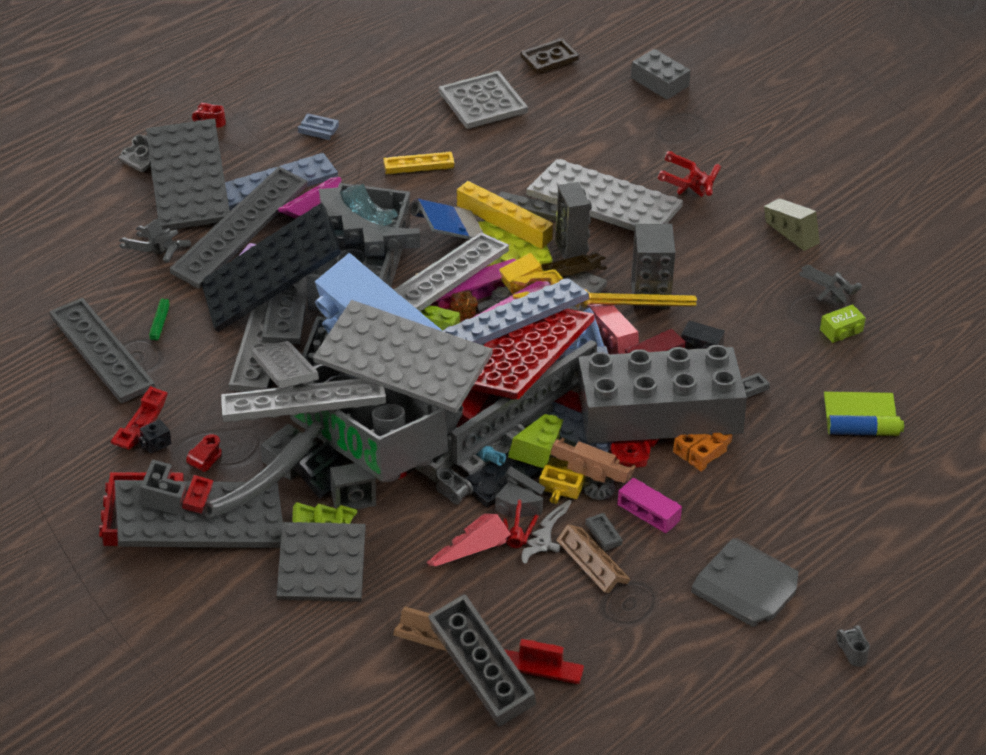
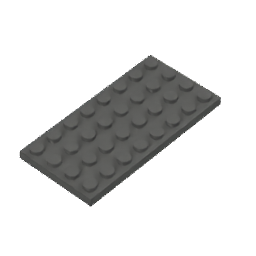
(187, 174)
(250, 525)

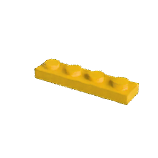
(418, 162)

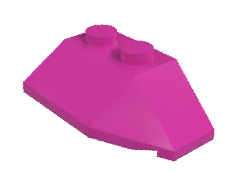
(307, 200)

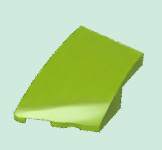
(322, 514)

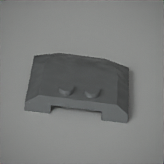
(746, 583)

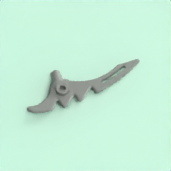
(543, 541)

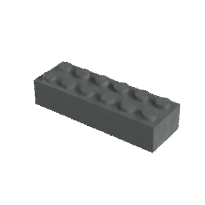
(482, 660)

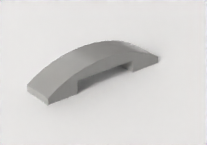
(501, 445)

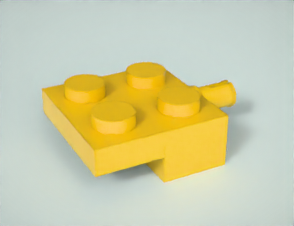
(560, 480)

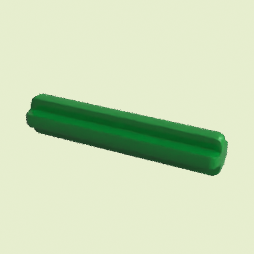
(159, 319)

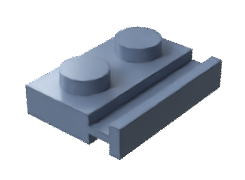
(318, 126)

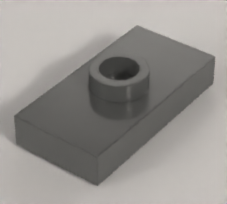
(603, 531)

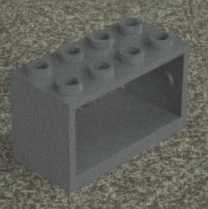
(653, 261)

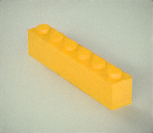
(505, 214)

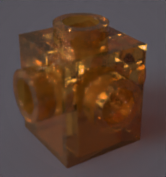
(464, 304)

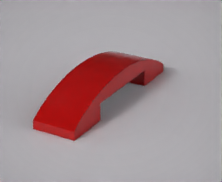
(150, 408)

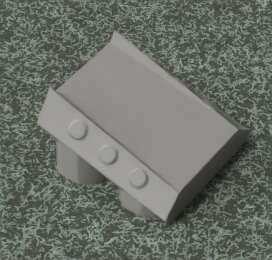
(138, 154)

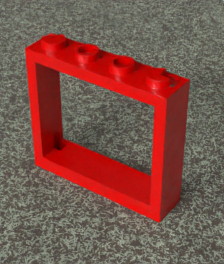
(107, 516)

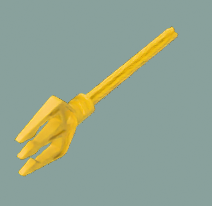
(608, 298)

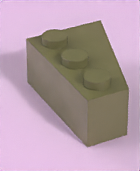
(794, 222)

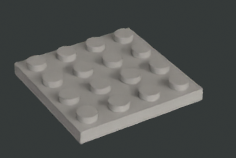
(483, 99)

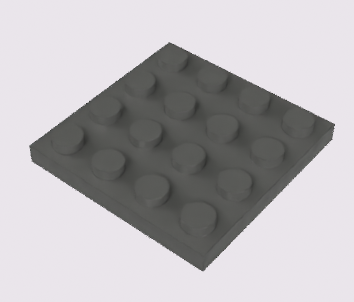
(321, 561)

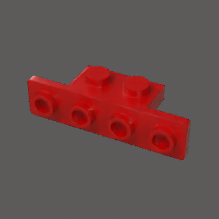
(545, 661)

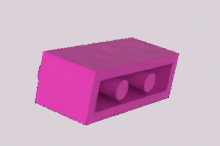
(649, 505)

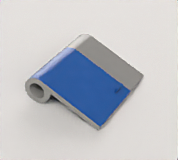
(446, 218)

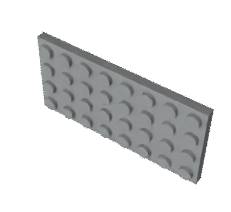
(611, 198)
(403, 355)

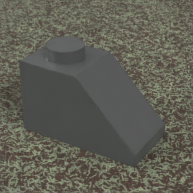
(508, 497)

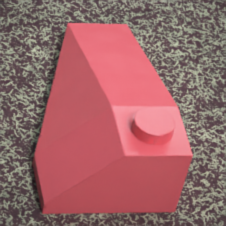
(480, 535)

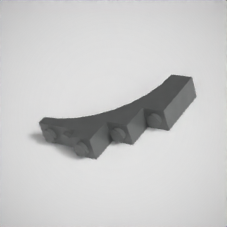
(357, 229)

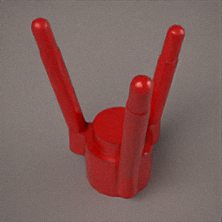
(517, 535)

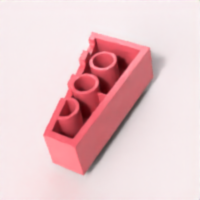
(614, 328)

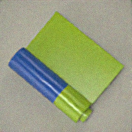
(862, 414)

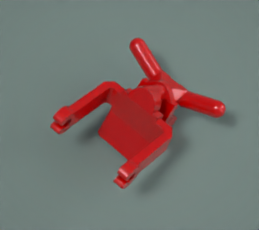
(696, 179)

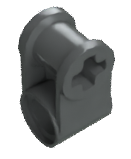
(452, 485)
(854, 645)

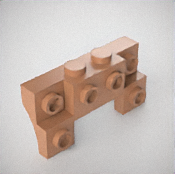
(591, 461)

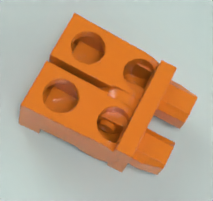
(701, 448)

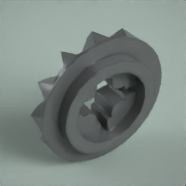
(606, 490)

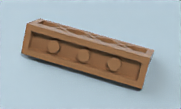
(591, 558)
(419, 628)

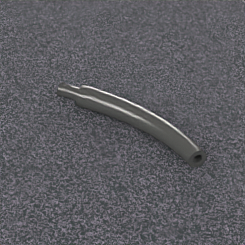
(268, 476)

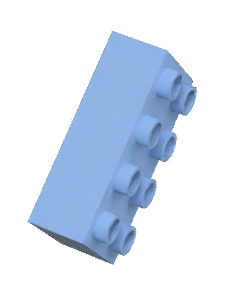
(354, 281)

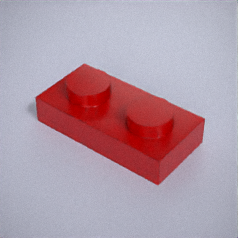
(197, 494)

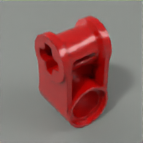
(210, 111)
(205, 453)

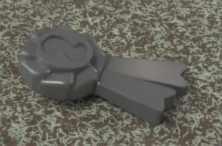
(497, 296)

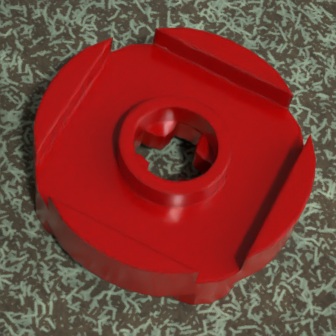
(638, 458)

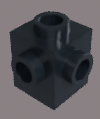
(155, 436)

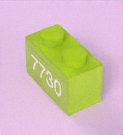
(842, 323)

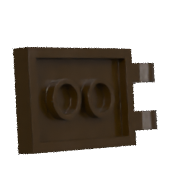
(576, 264)

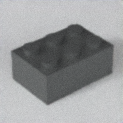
(660, 73)

